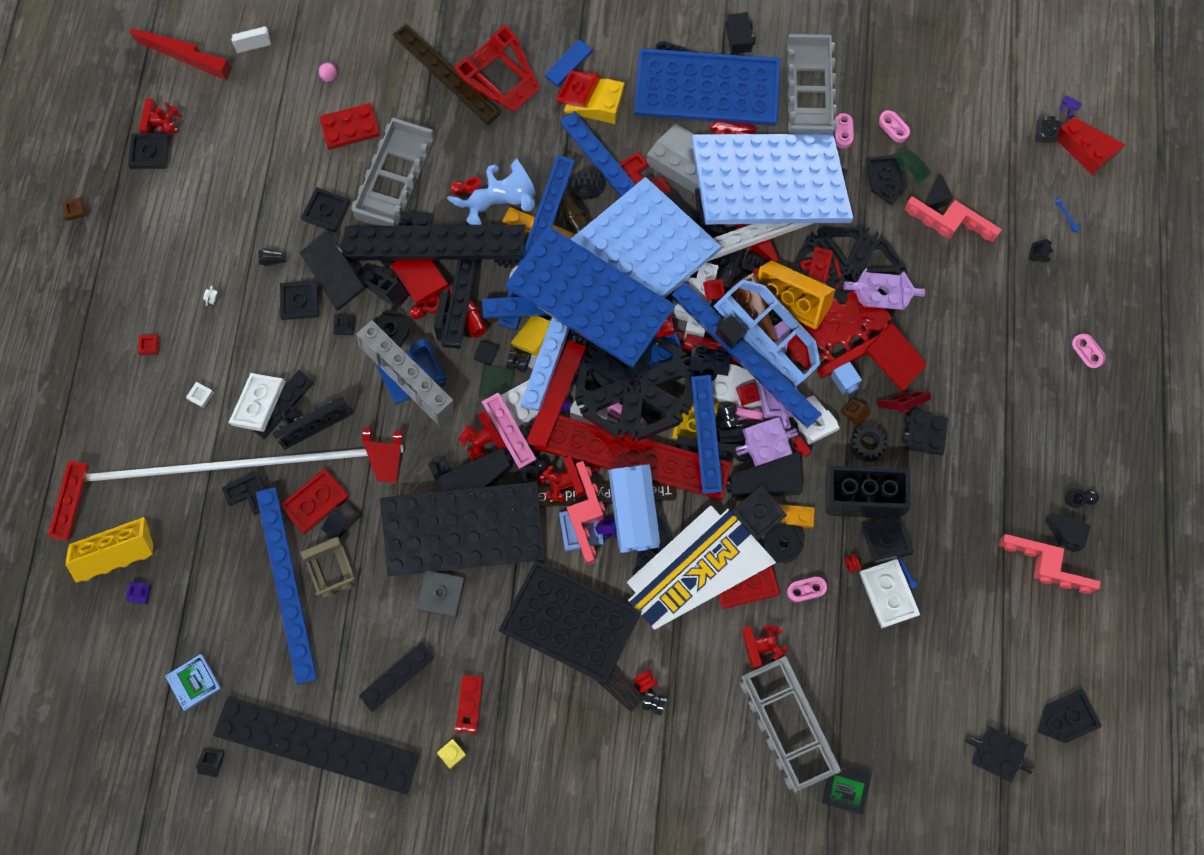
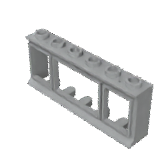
(773, 741)

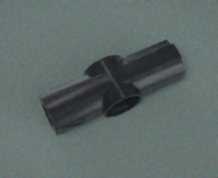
(730, 268)
(733, 434)

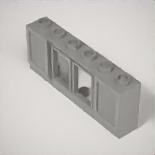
(811, 53)
(402, 141)
(427, 392)

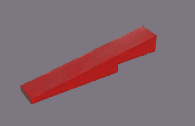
(183, 52)
(556, 394)

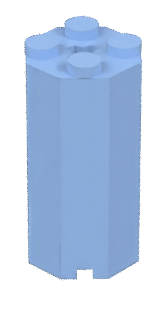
(634, 508)

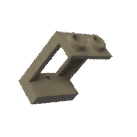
(323, 549)

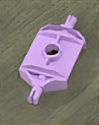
(897, 288)

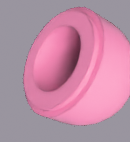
(327, 72)

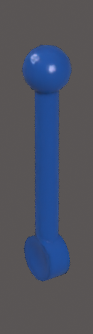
(1075, 227)
(912, 584)

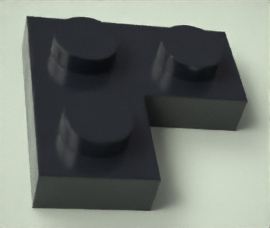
(245, 489)

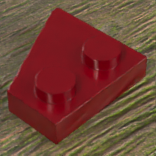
(905, 401)

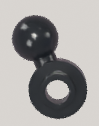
(540, 465)
(1080, 497)

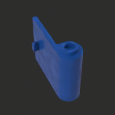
(425, 358)

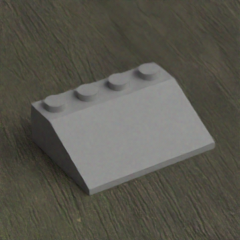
(675, 158)

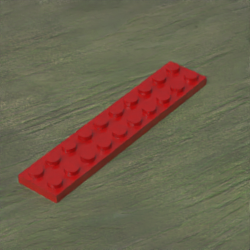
(598, 448)

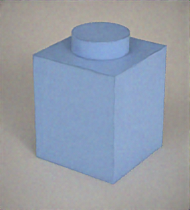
(846, 378)

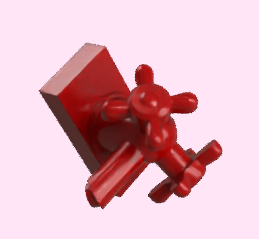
(155, 116)
(481, 437)
(562, 481)
(762, 645)

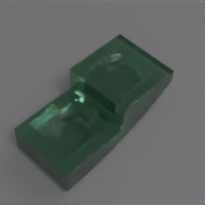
(909, 160)

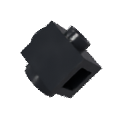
(1047, 130)

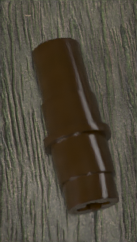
(574, 213)

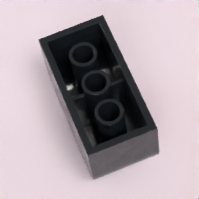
(867, 492)

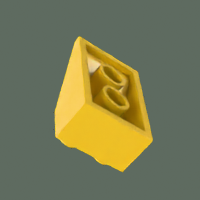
(604, 102)

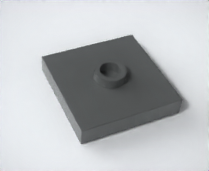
(440, 594)

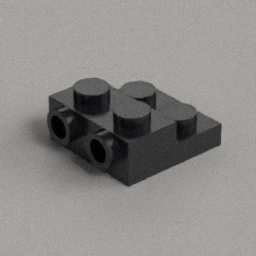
(925, 432)

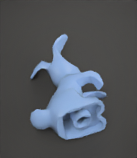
(514, 190)

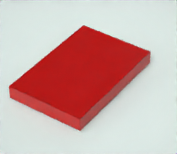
(420, 279)
(896, 357)
(314, 501)
(753, 589)

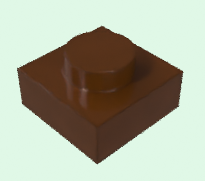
(73, 209)

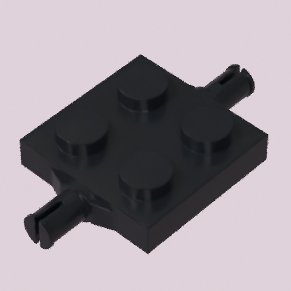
(999, 754)

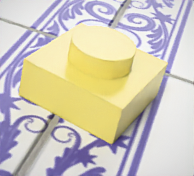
(451, 754)

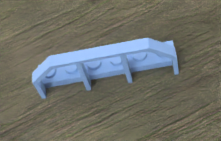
(759, 339)

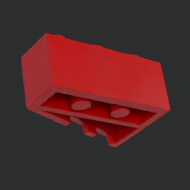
(1088, 145)

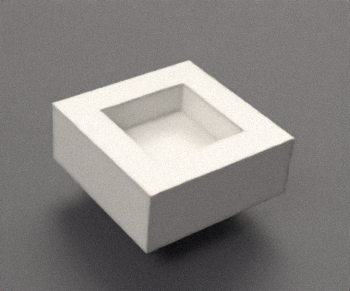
(200, 395)

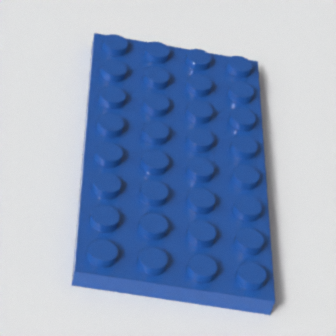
(707, 87)
(590, 296)

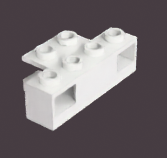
(705, 273)

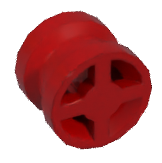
(646, 681)

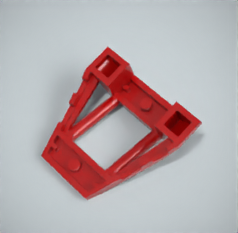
(485, 55)

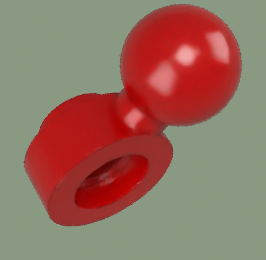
(469, 186)
(418, 312)

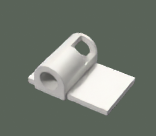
(815, 432)

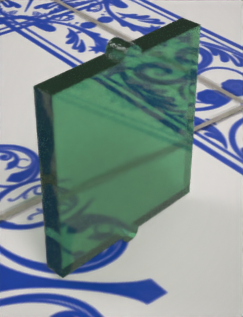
(495, 381)

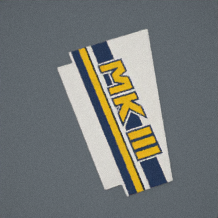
(697, 566)

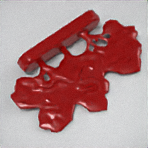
(840, 326)

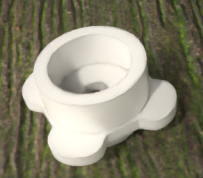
(210, 296)

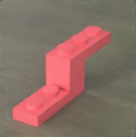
(952, 219)
(586, 512)
(1049, 564)

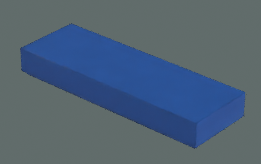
(568, 62)

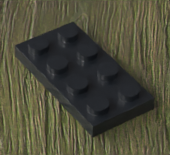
(313, 423)

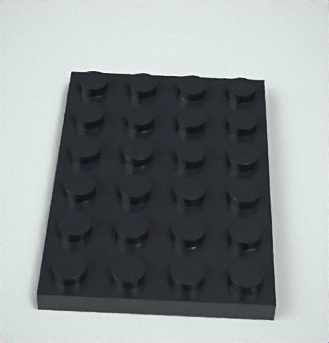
(570, 622)

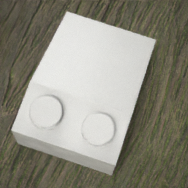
(725, 387)

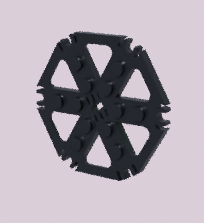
(856, 262)
(633, 401)

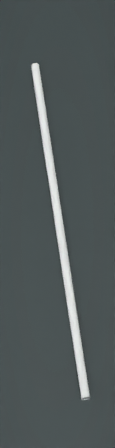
(228, 464)

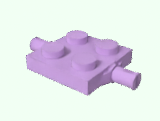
(772, 407)
(767, 441)

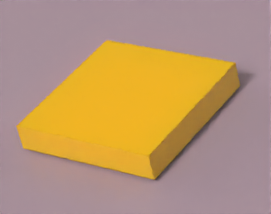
(531, 335)

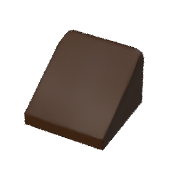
(856, 411)

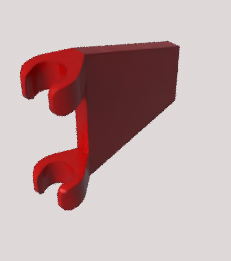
(383, 456)

